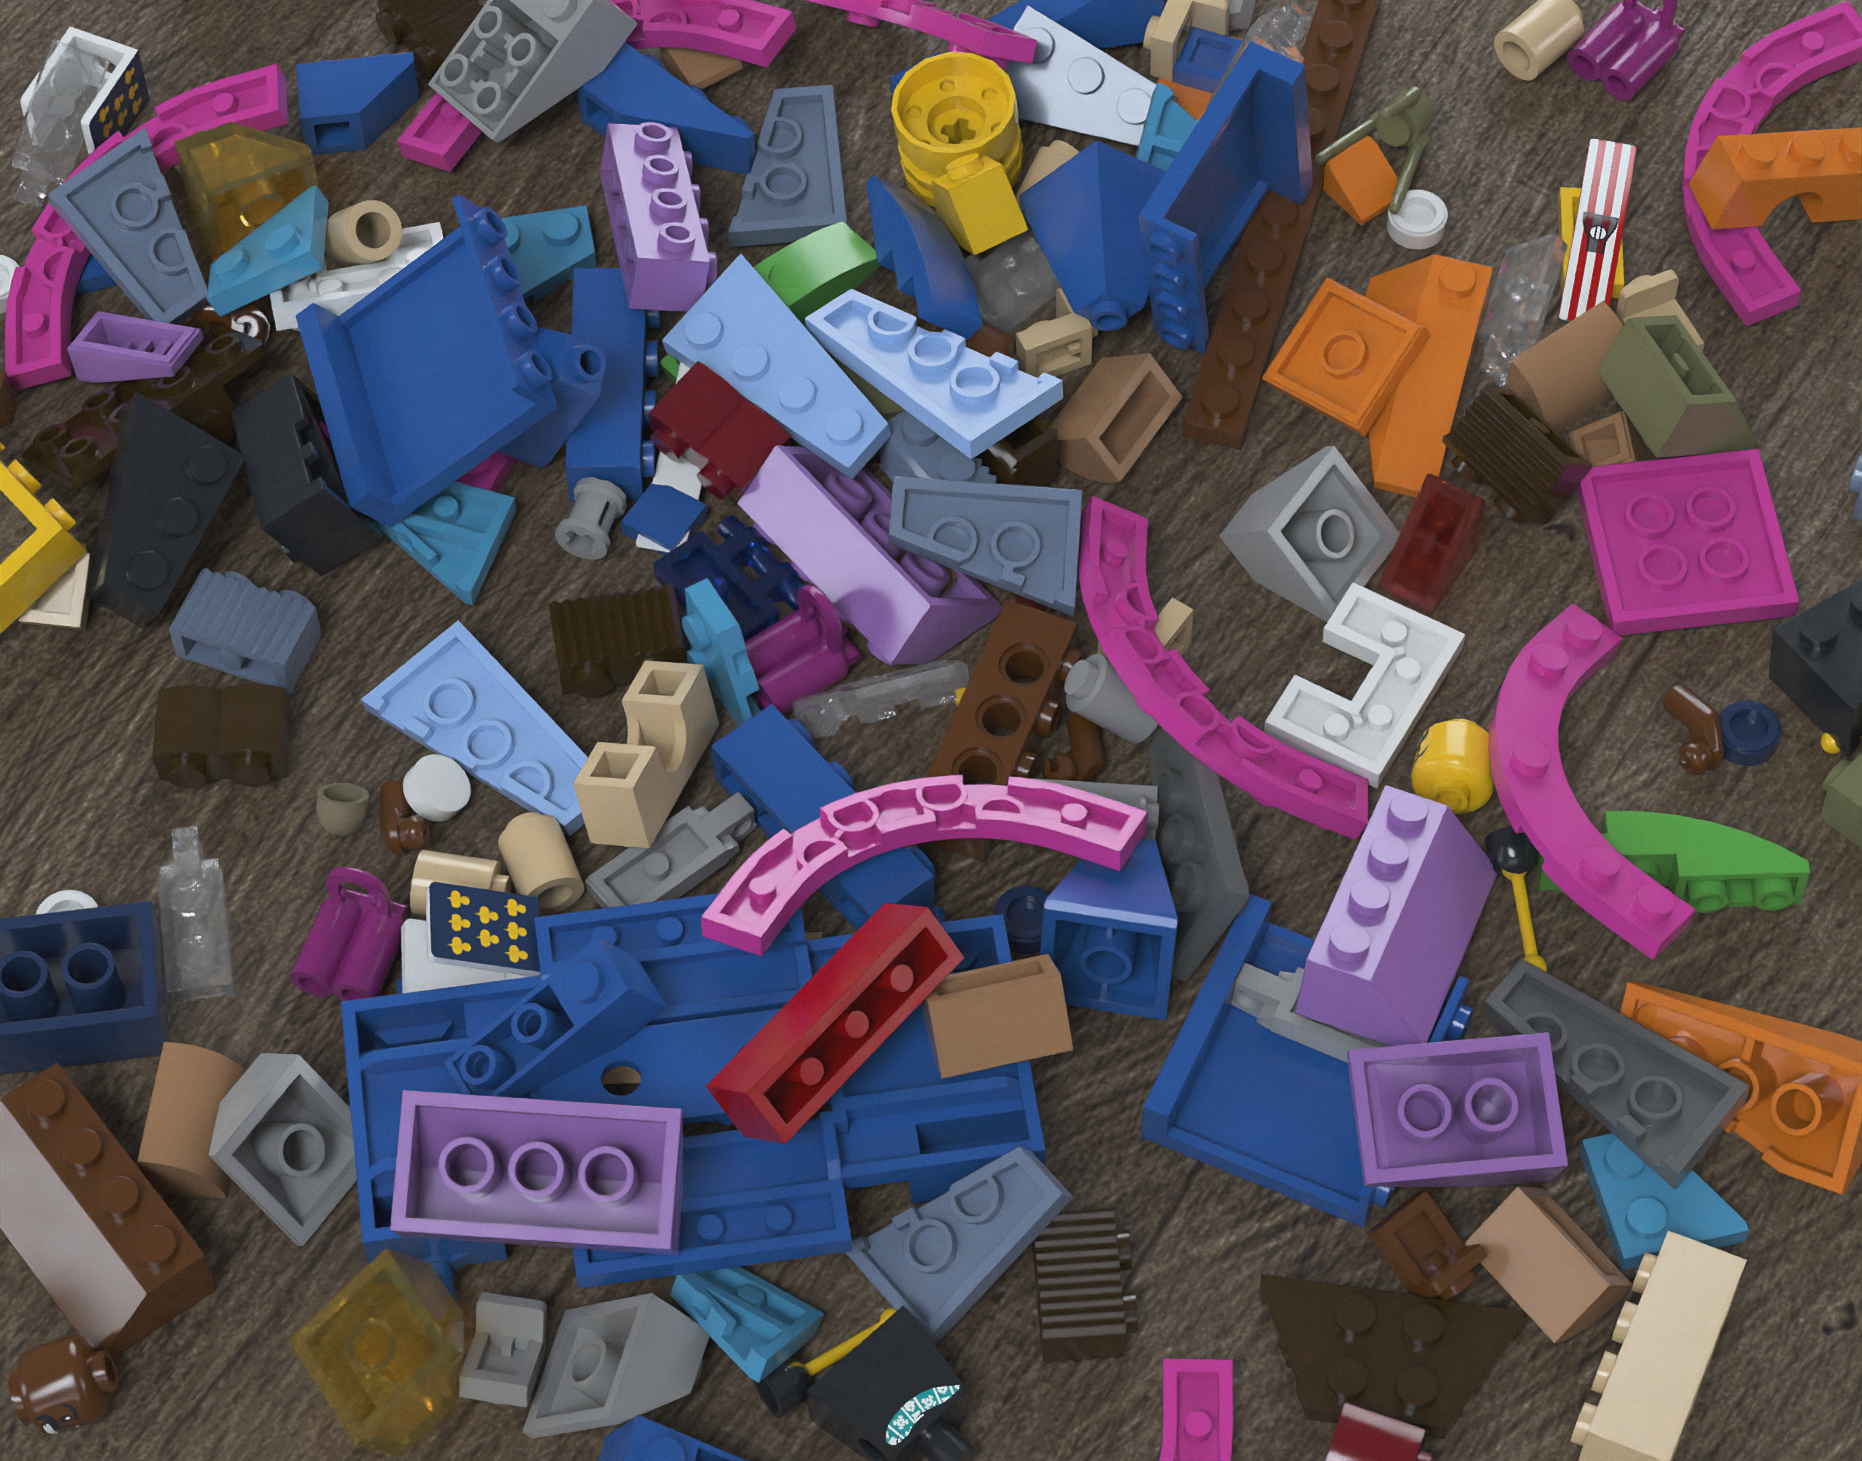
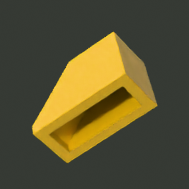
(977, 203)

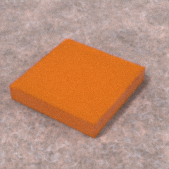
(1345, 356)

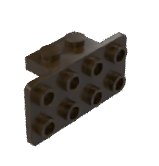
(88, 441)

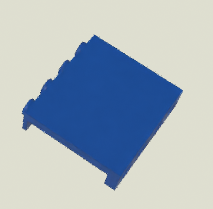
(1240, 149)
(429, 370)
(1260, 1099)

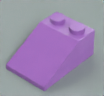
(1458, 1113)

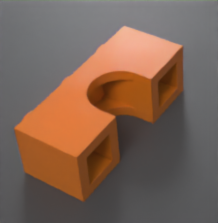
(1754, 173)

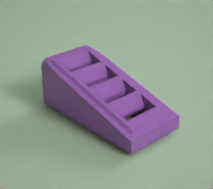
(121, 348)

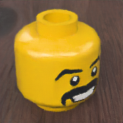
(1455, 764)

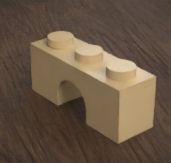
(634, 785)

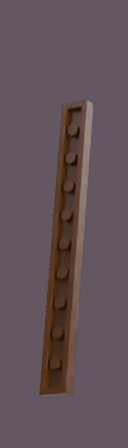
(1276, 238)

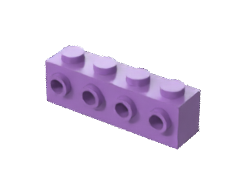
(656, 217)

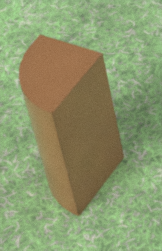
(1561, 372)
(1114, 416)
(997, 1016)
(183, 1120)
(1548, 1264)

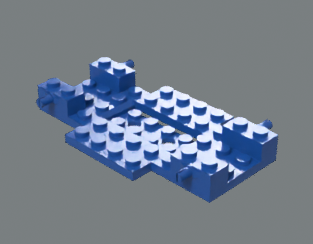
(740, 1194)

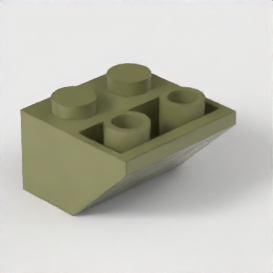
(1672, 390)

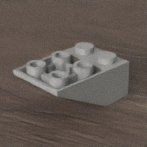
(528, 58)

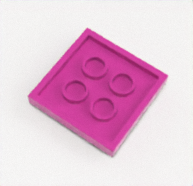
(1686, 542)

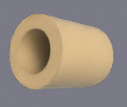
(1539, 37)
(362, 234)
(541, 861)
(454, 870)

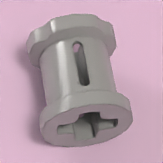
(591, 518)

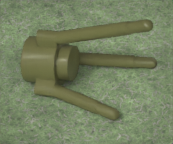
(1398, 124)

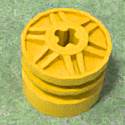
(951, 110)

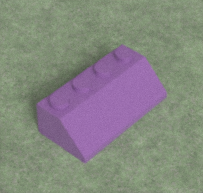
(840, 543)
(1398, 923)
(539, 1172)

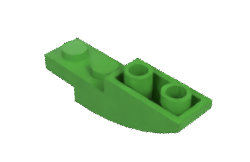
(811, 273)
(1703, 861)

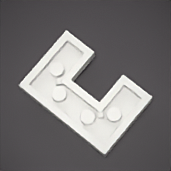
(344, 287)
(1409, 665)

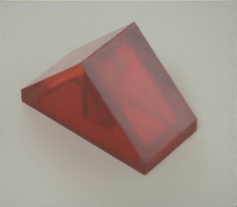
(1434, 544)

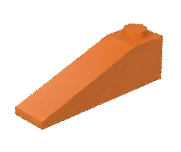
(1450, 303)
(1800, 1079)

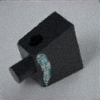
(894, 1398)

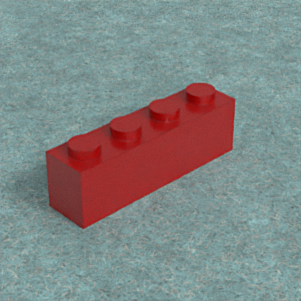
(835, 1022)

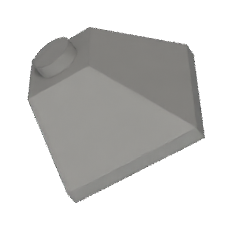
(1312, 533)
(286, 1143)
(615, 1365)

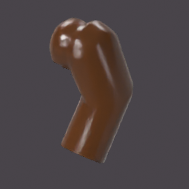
(246, 319)
(1704, 727)
(1084, 758)
(397, 824)

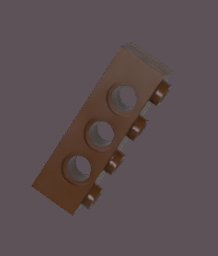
(1020, 645)

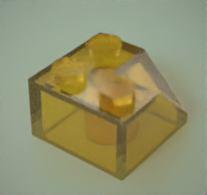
(240, 180)
(386, 1352)

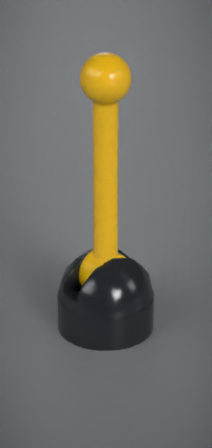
(1514, 859)
(788, 1384)

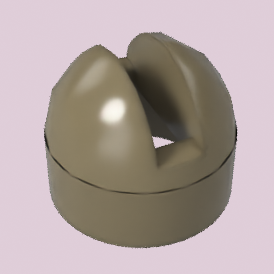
(342, 808)

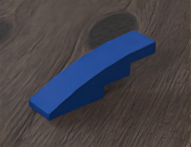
(925, 257)

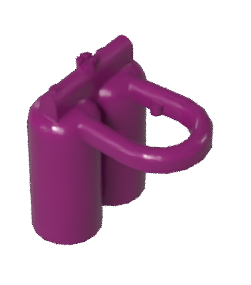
(1627, 47)
(801, 652)
(350, 939)

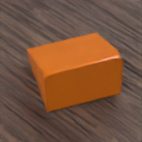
(1360, 180)

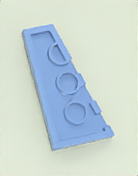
(779, 367)
(932, 374)
(476, 714)

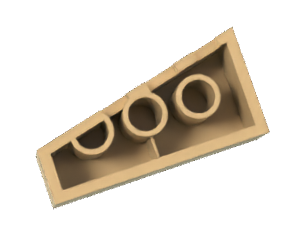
(1662, 1355)

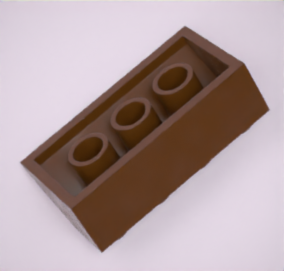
(91, 1219)

